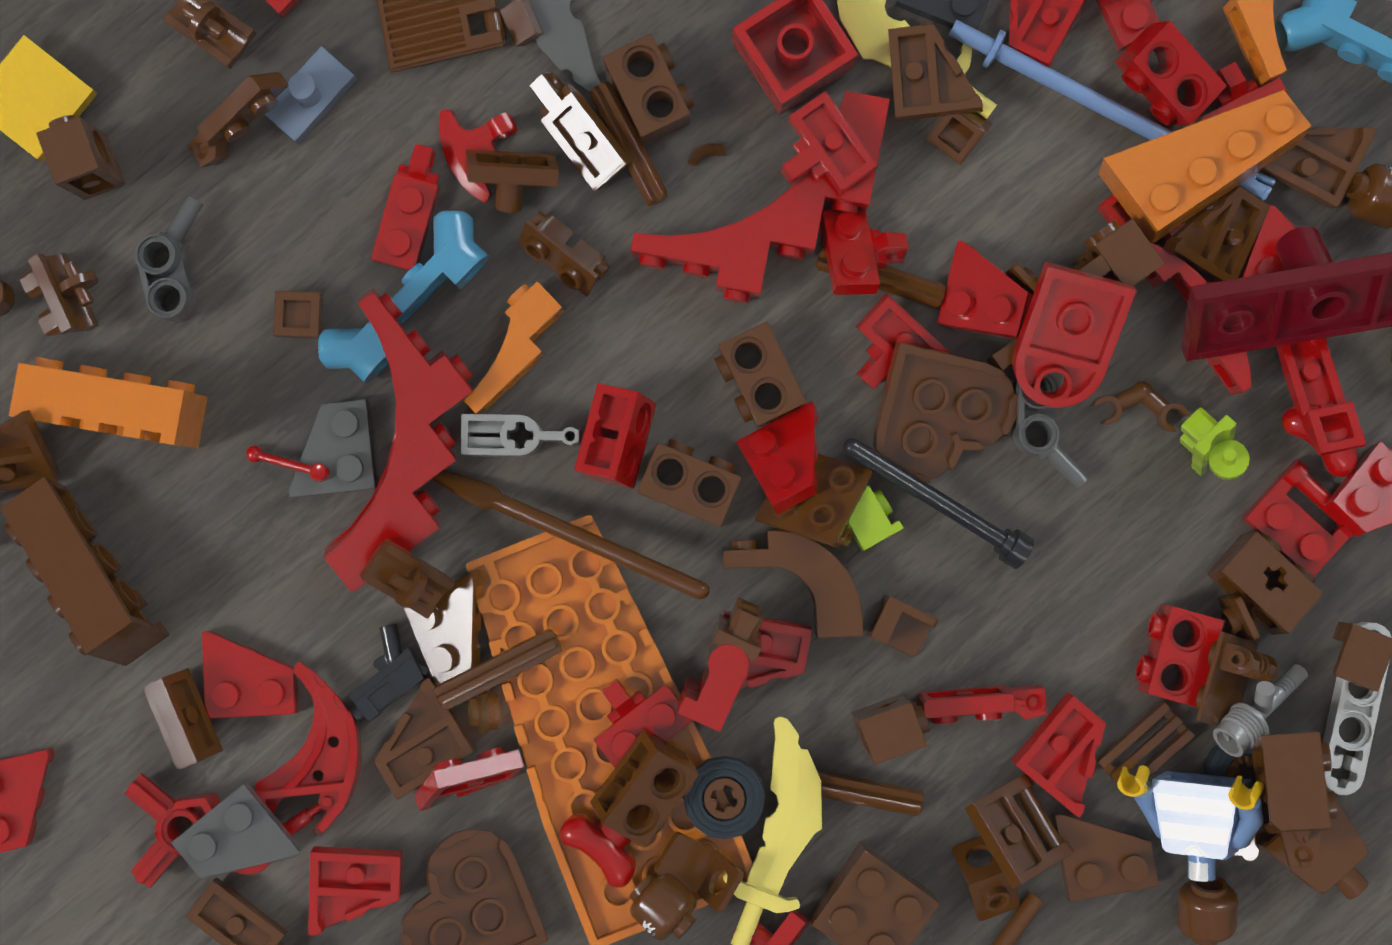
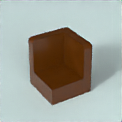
(901, 626)
(1362, 655)

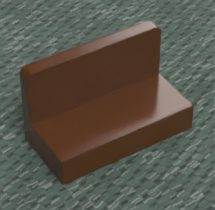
(182, 718)

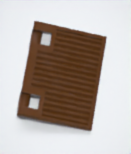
(436, 30)

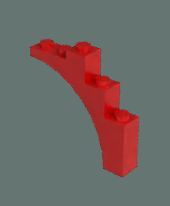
(788, 224)
(418, 448)

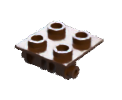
(828, 512)
(1231, 665)

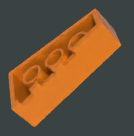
(1196, 165)
(108, 404)

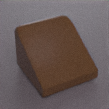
(959, 134)

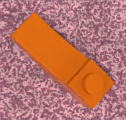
(1256, 35)
(530, 315)

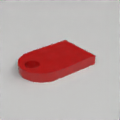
(1070, 332)

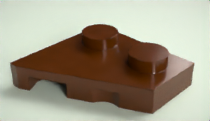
(1220, 235)

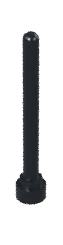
(1011, 545)

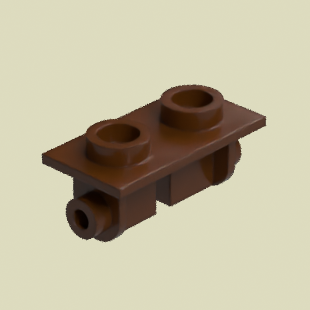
(546, 241)

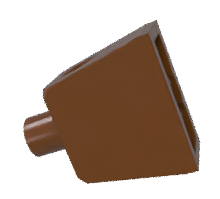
(1339, 854)

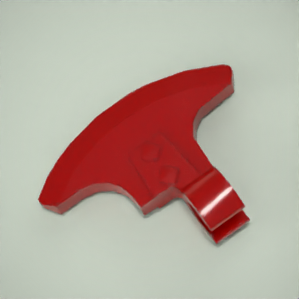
(457, 139)

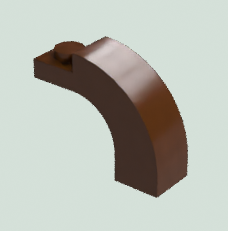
(830, 585)

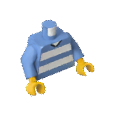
(1197, 814)

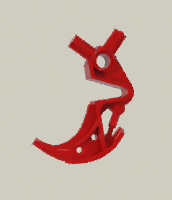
(338, 764)

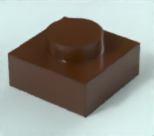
(298, 314)

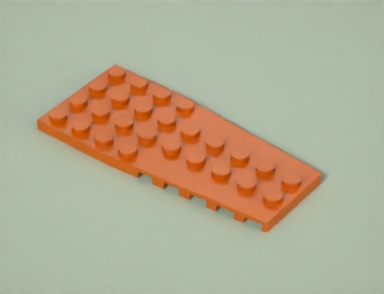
(562, 707)

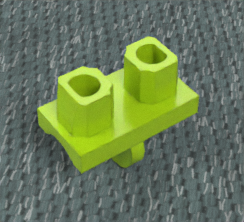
(1214, 444)

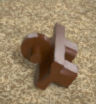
(211, 29)
(64, 291)
(406, 578)

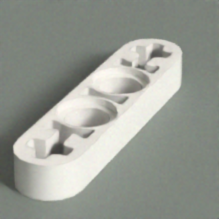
(1366, 713)

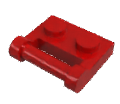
(1296, 532)

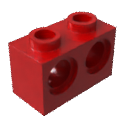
(1176, 65)
(615, 436)
(1189, 657)

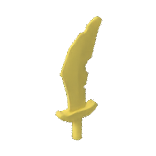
(868, 29)
(784, 831)

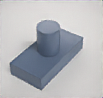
(311, 95)

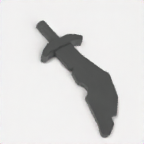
(565, 40)

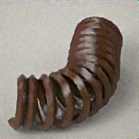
(710, 149)

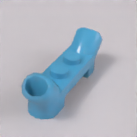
(1331, 24)
(454, 258)

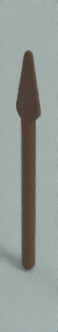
(490, 497)

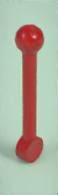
(318, 471)

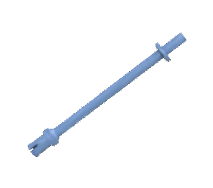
(996, 50)

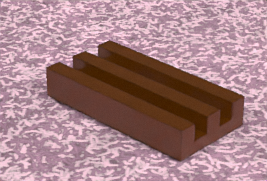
(1161, 757)

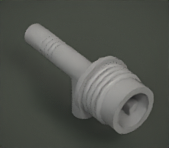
(1246, 722)

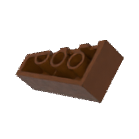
(80, 574)

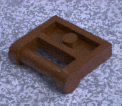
(1010, 834)

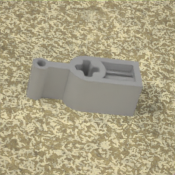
(505, 426)

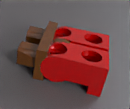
(731, 647)

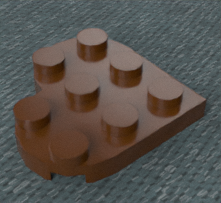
(938, 408)
(473, 896)

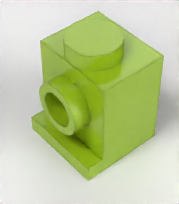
(871, 521)

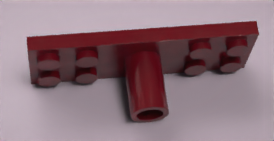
(1290, 306)

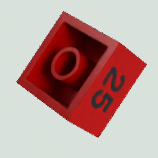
(793, 50)

